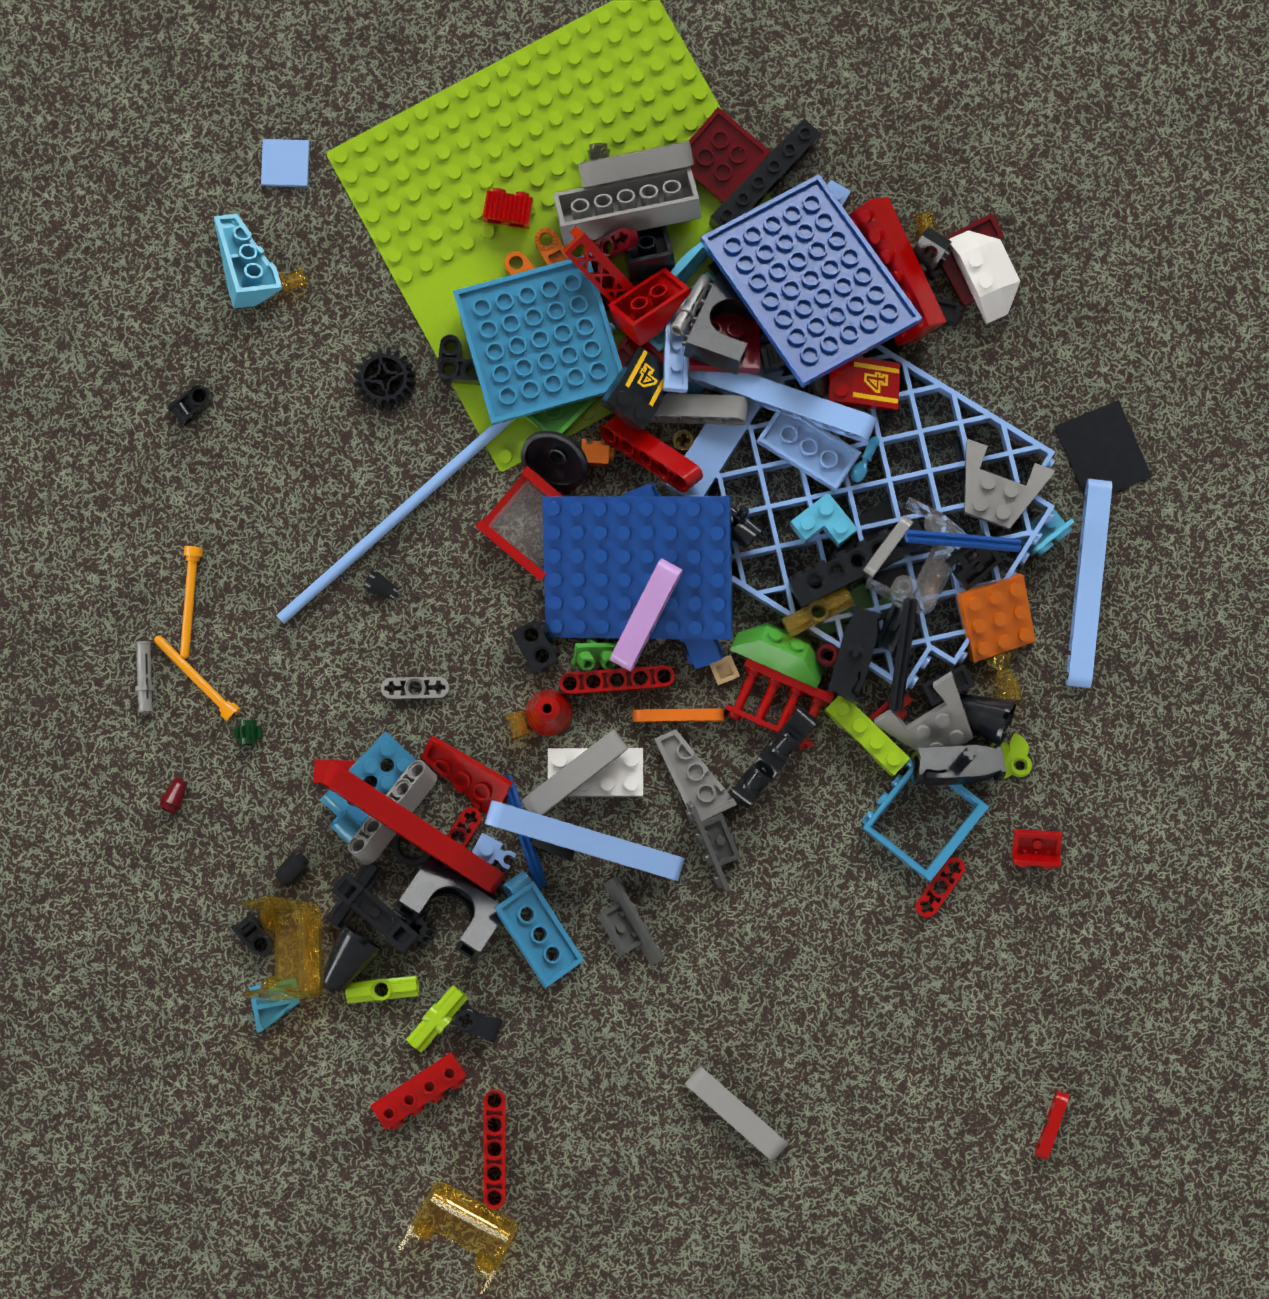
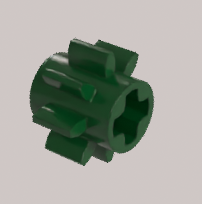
(248, 732)

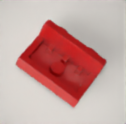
(1036, 848)

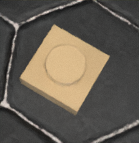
(724, 670)

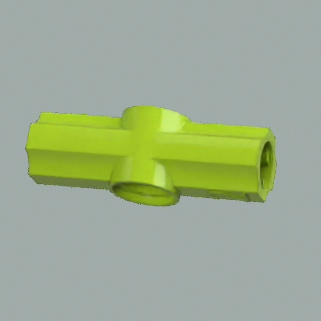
(397, 988)
(437, 1018)

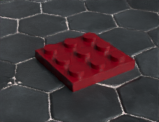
(724, 155)
(740, 329)

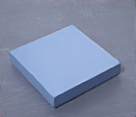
(285, 163)

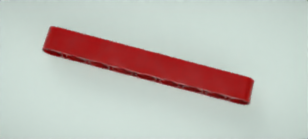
(411, 828)

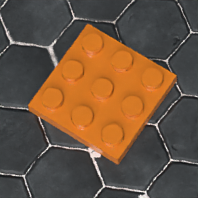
(996, 617)

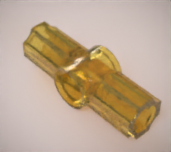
(831, 604)

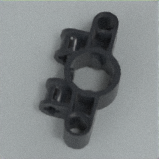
(773, 757)

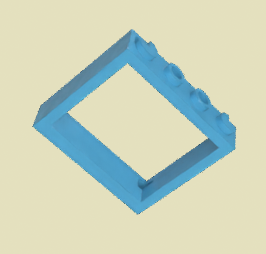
(885, 800)

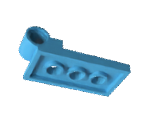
(351, 818)
(524, 893)

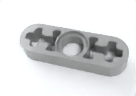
(888, 546)
(432, 682)

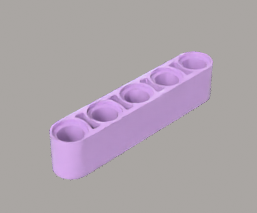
(646, 614)

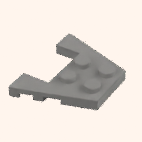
(995, 497)
(939, 727)

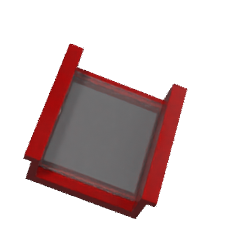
(518, 522)

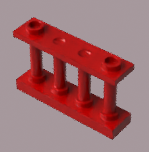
(775, 681)

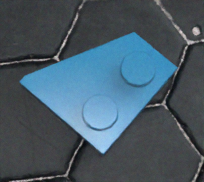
(268, 1012)

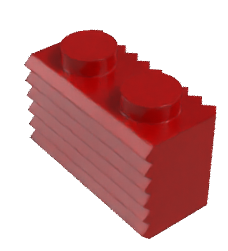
(508, 208)

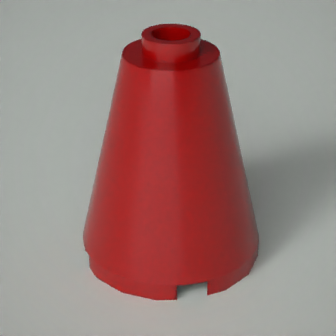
(549, 723)

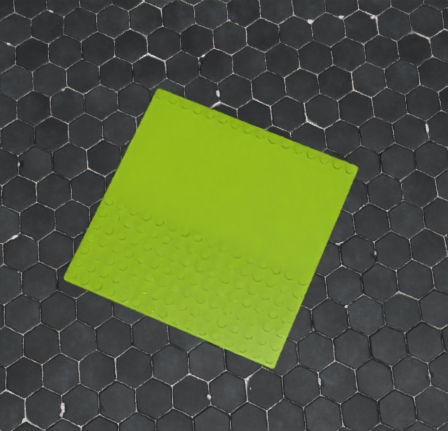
(521, 129)

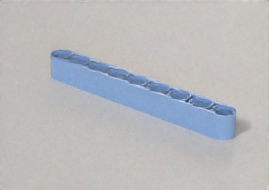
(789, 402)
(1089, 582)
(584, 840)

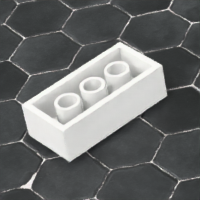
(618, 779)

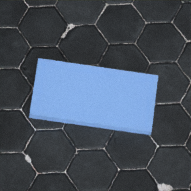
(809, 449)

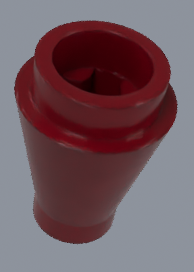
(822, 653)
(173, 797)

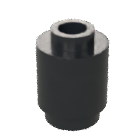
(292, 869)

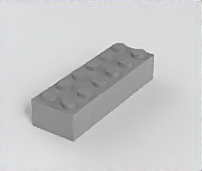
(629, 203)

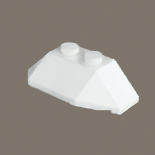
(986, 272)

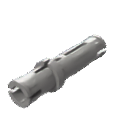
(688, 310)
(144, 681)

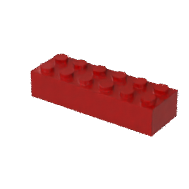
(888, 239)

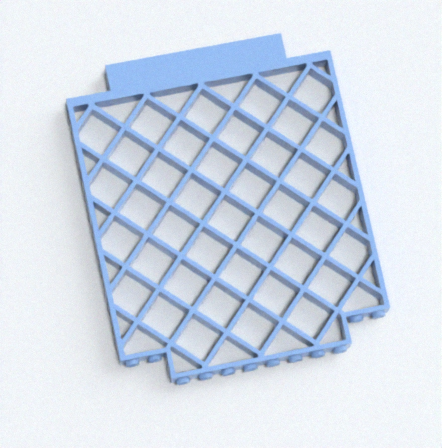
(718, 443)

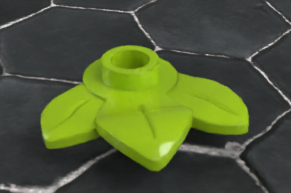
(1016, 751)

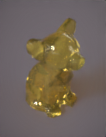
(1007, 682)

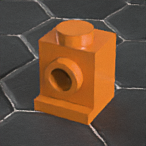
(598, 453)

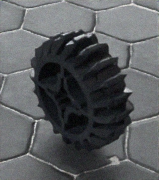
(374, 379)

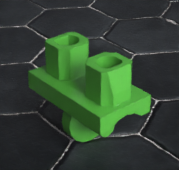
(593, 654)

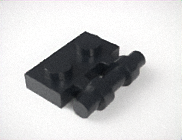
(975, 566)

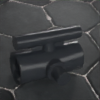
(742, 529)

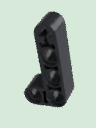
(455, 359)

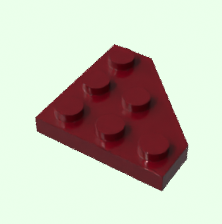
(985, 226)

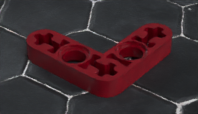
(618, 249)

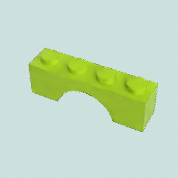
(866, 733)

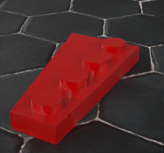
(466, 774)

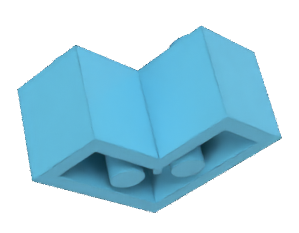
(825, 516)

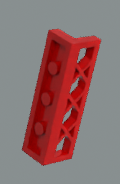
(603, 261)

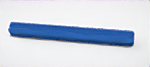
(963, 540)
(529, 850)

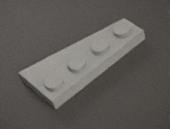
(693, 776)

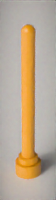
(193, 556)
(226, 707)

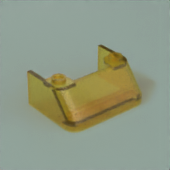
(296, 948)
(466, 1224)

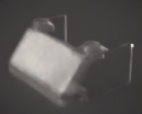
(934, 572)

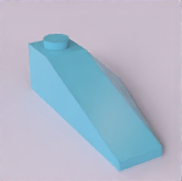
(246, 268)

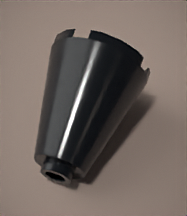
(989, 715)
(348, 958)

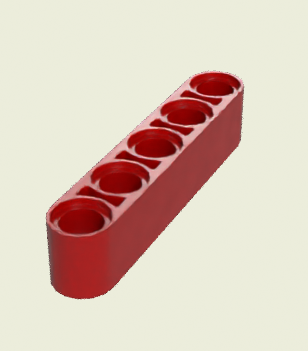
(652, 454)
(605, 676)
(489, 1159)

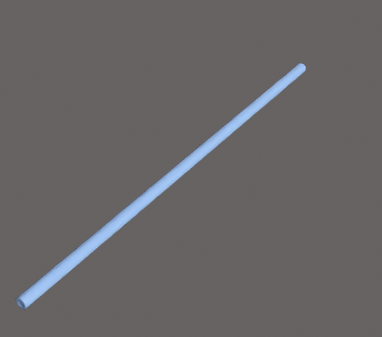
(394, 518)

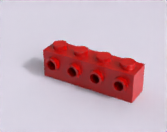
(418, 1091)

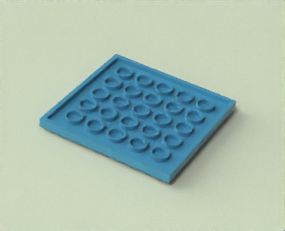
(538, 340)

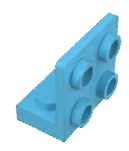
(1056, 530)

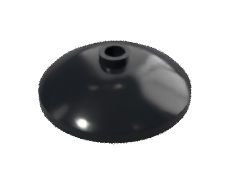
(555, 459)

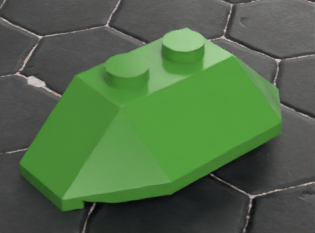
(777, 650)

